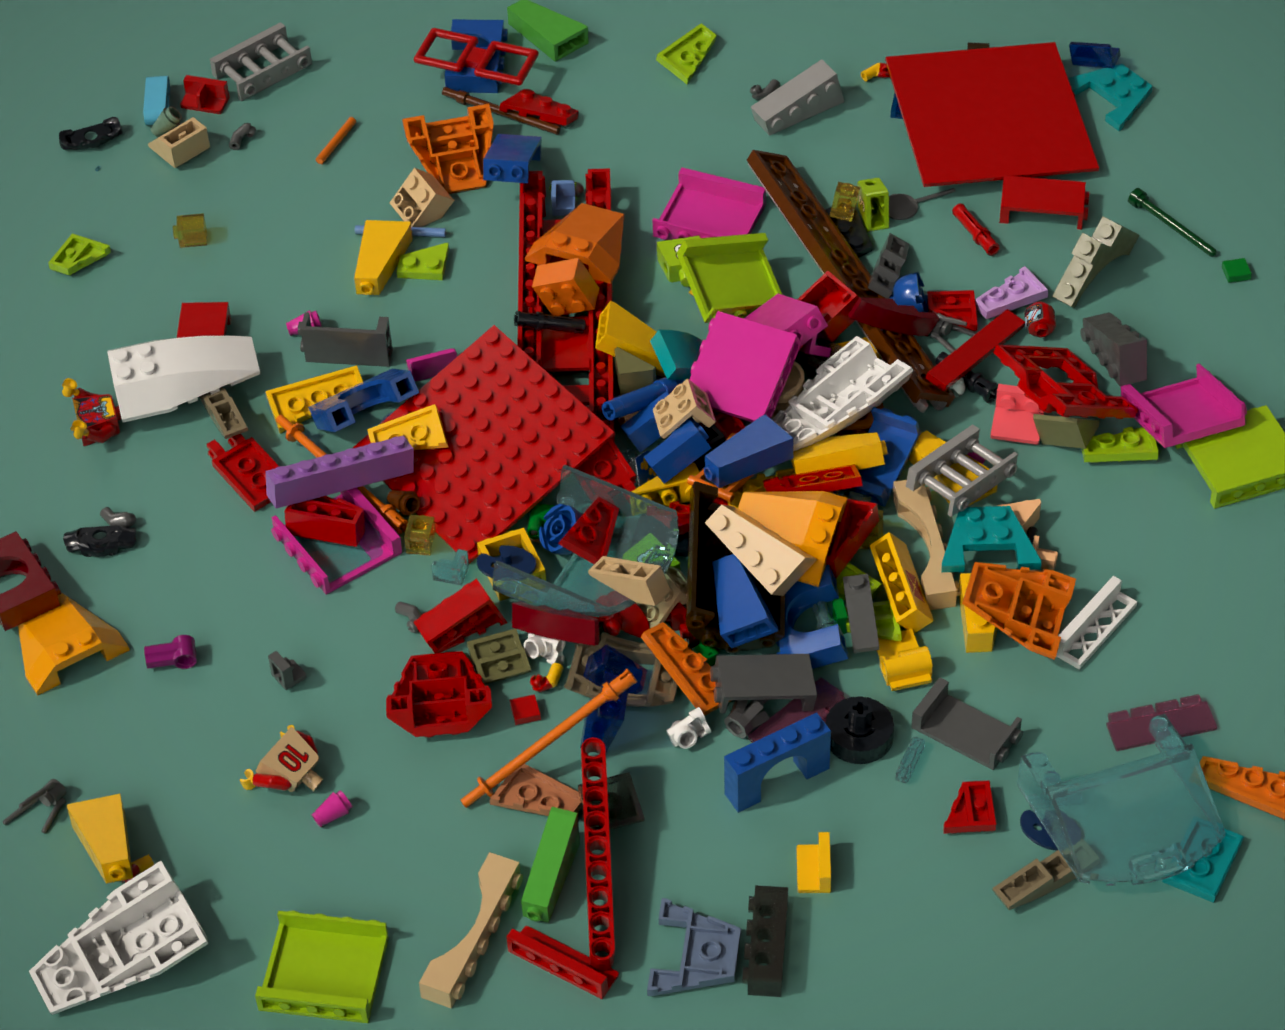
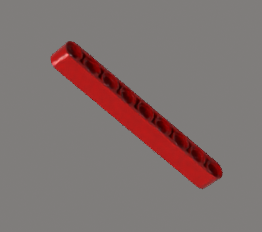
(594, 863)

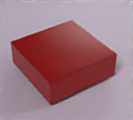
(525, 709)

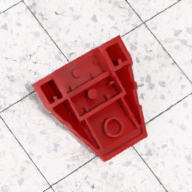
(438, 695)

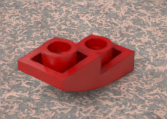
(678, 622)

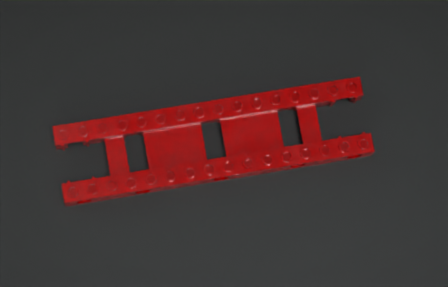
(563, 349)

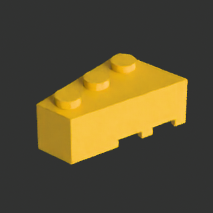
(978, 633)

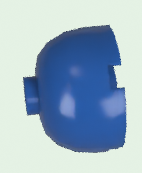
(909, 292)
(558, 523)

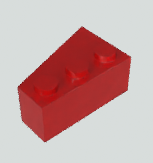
(326, 520)
(853, 529)
(459, 616)

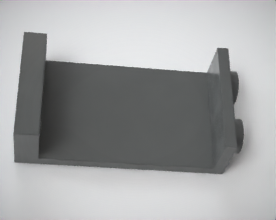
(346, 344)
(763, 678)
(964, 727)

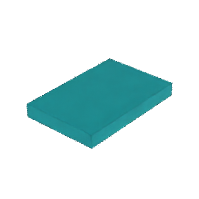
(1209, 872)

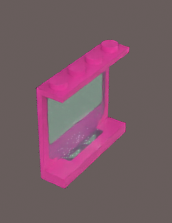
(337, 564)

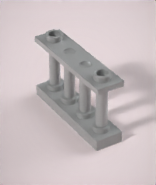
(254, 48)
(954, 452)

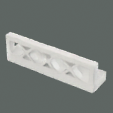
(1089, 616)

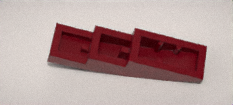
(892, 317)
(555, 623)

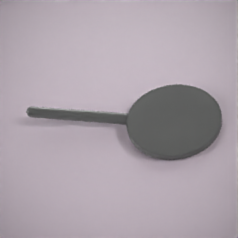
(904, 206)

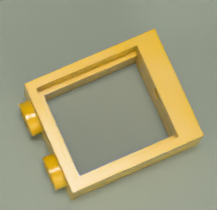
(513, 538)

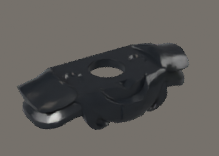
(105, 132)
(117, 537)

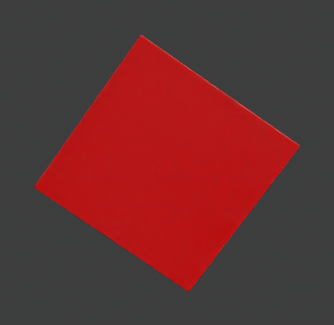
(990, 114)
(506, 440)

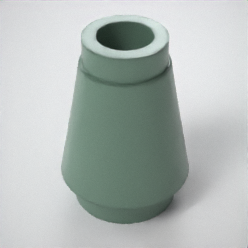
(167, 120)

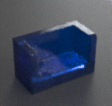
(610, 660)

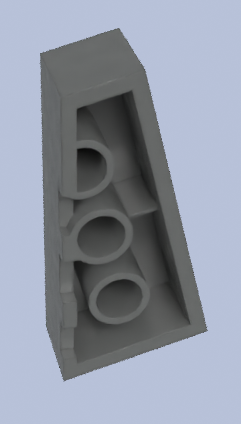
(1116, 348)

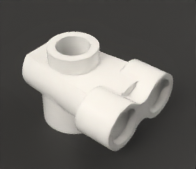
(546, 647)
(685, 731)

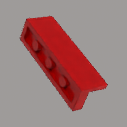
(560, 961)

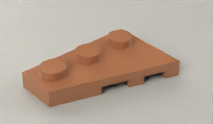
(535, 793)

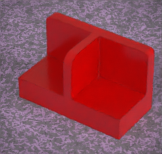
(205, 94)

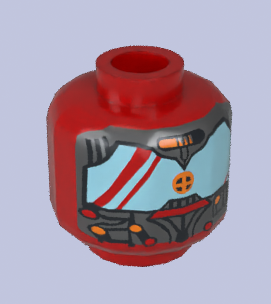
(1040, 319)

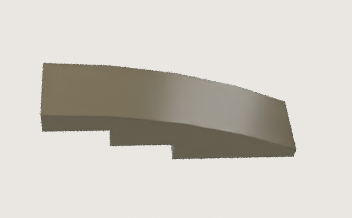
(224, 413)
(1034, 881)

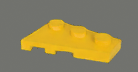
(420, 428)

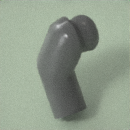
(236, 139)

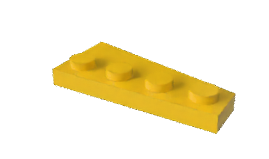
(294, 399)

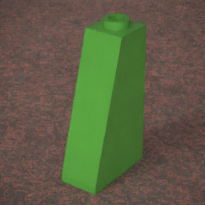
(547, 29)
(551, 864)

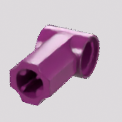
(179, 652)

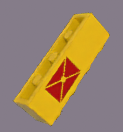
(901, 583)

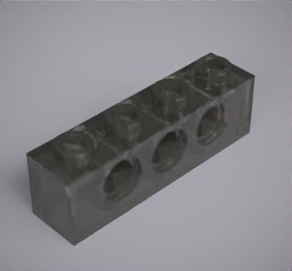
(766, 979)

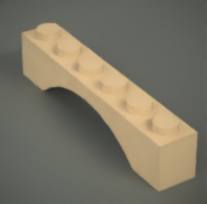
(916, 509)
(447, 974)

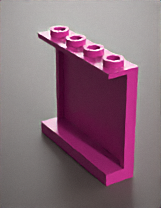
(709, 207)
(790, 316)
(744, 366)
(1187, 409)

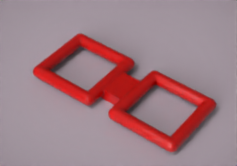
(476, 57)

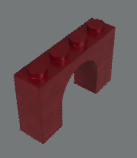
(32, 596)

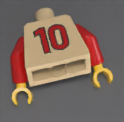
(287, 764)

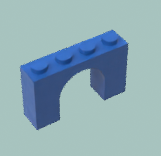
(486, 32)
(339, 409)
(676, 452)
(822, 645)
(745, 768)

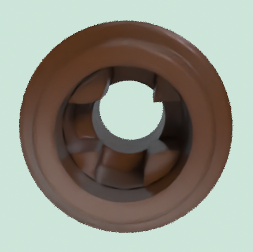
(405, 501)

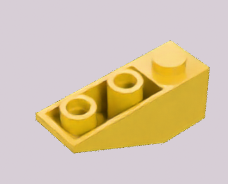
(674, 490)

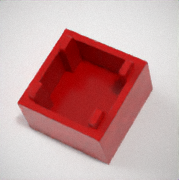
(834, 303)

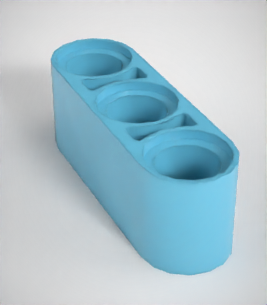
(156, 97)

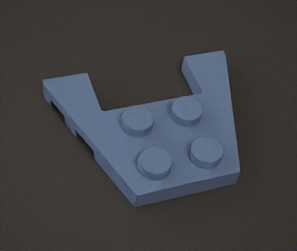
(707, 954)

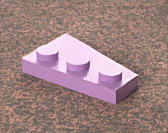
(1014, 293)

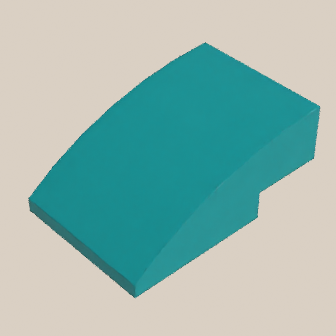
(676, 352)

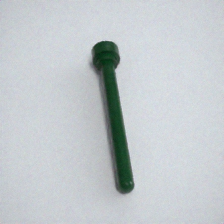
(1139, 199)

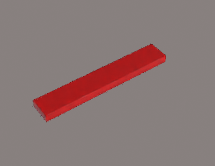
(975, 350)

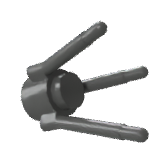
(945, 326)
(49, 795)

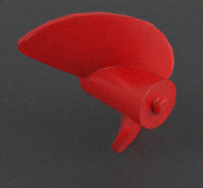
(630, 620)

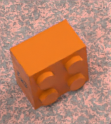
(565, 287)

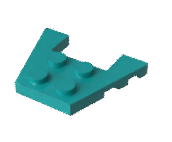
(1119, 87)
(988, 530)

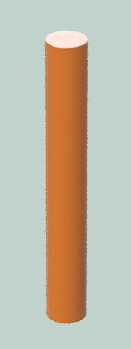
(334, 142)

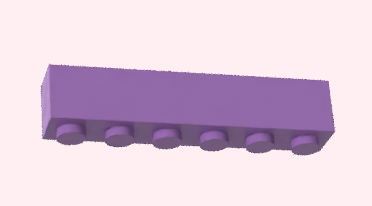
(339, 471)

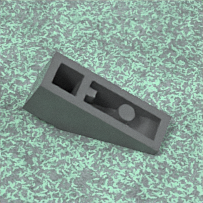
(860, 613)

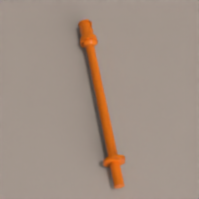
(295, 432)
(609, 692)

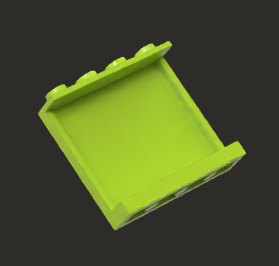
(728, 274)
(1242, 459)
(323, 967)

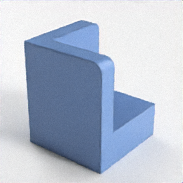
(563, 197)

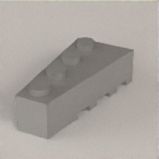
(799, 99)

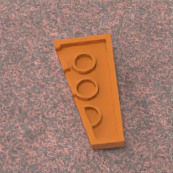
(684, 666)
(1247, 785)

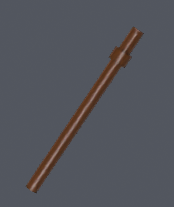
(464, 98)

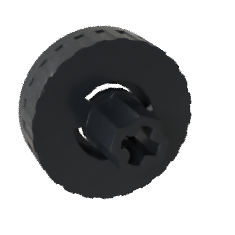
(860, 717)

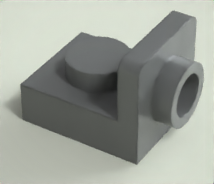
(285, 671)

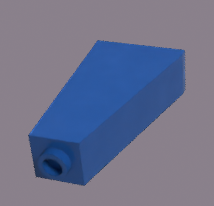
(749, 452)
(740, 605)

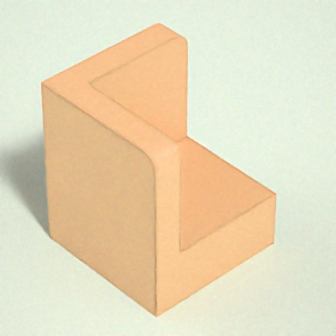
(1047, 557)

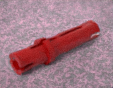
(980, 235)

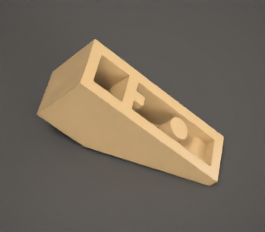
(635, 580)

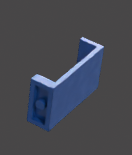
(510, 158)
(900, 438)

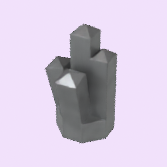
(745, 718)

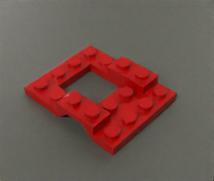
(1067, 399)

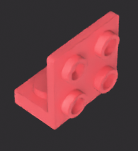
(1014, 416)

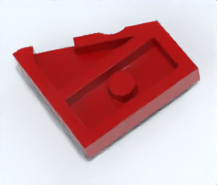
(955, 305)
(972, 809)

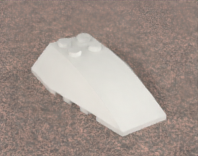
(168, 372)
(841, 393)
(123, 942)

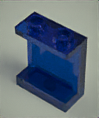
(606, 719)

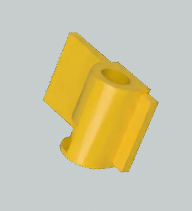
(904, 662)

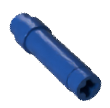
(637, 399)

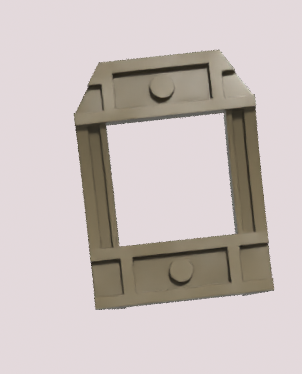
(661, 685)

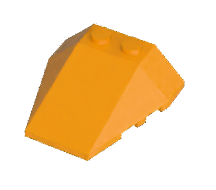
(801, 519)
(62, 639)

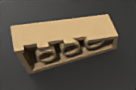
(760, 550)

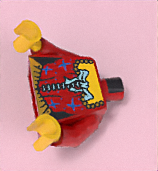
(94, 412)

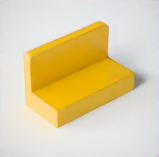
(814, 866)

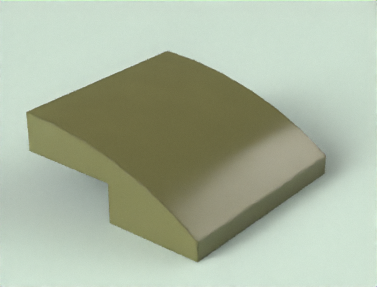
(498, 656)

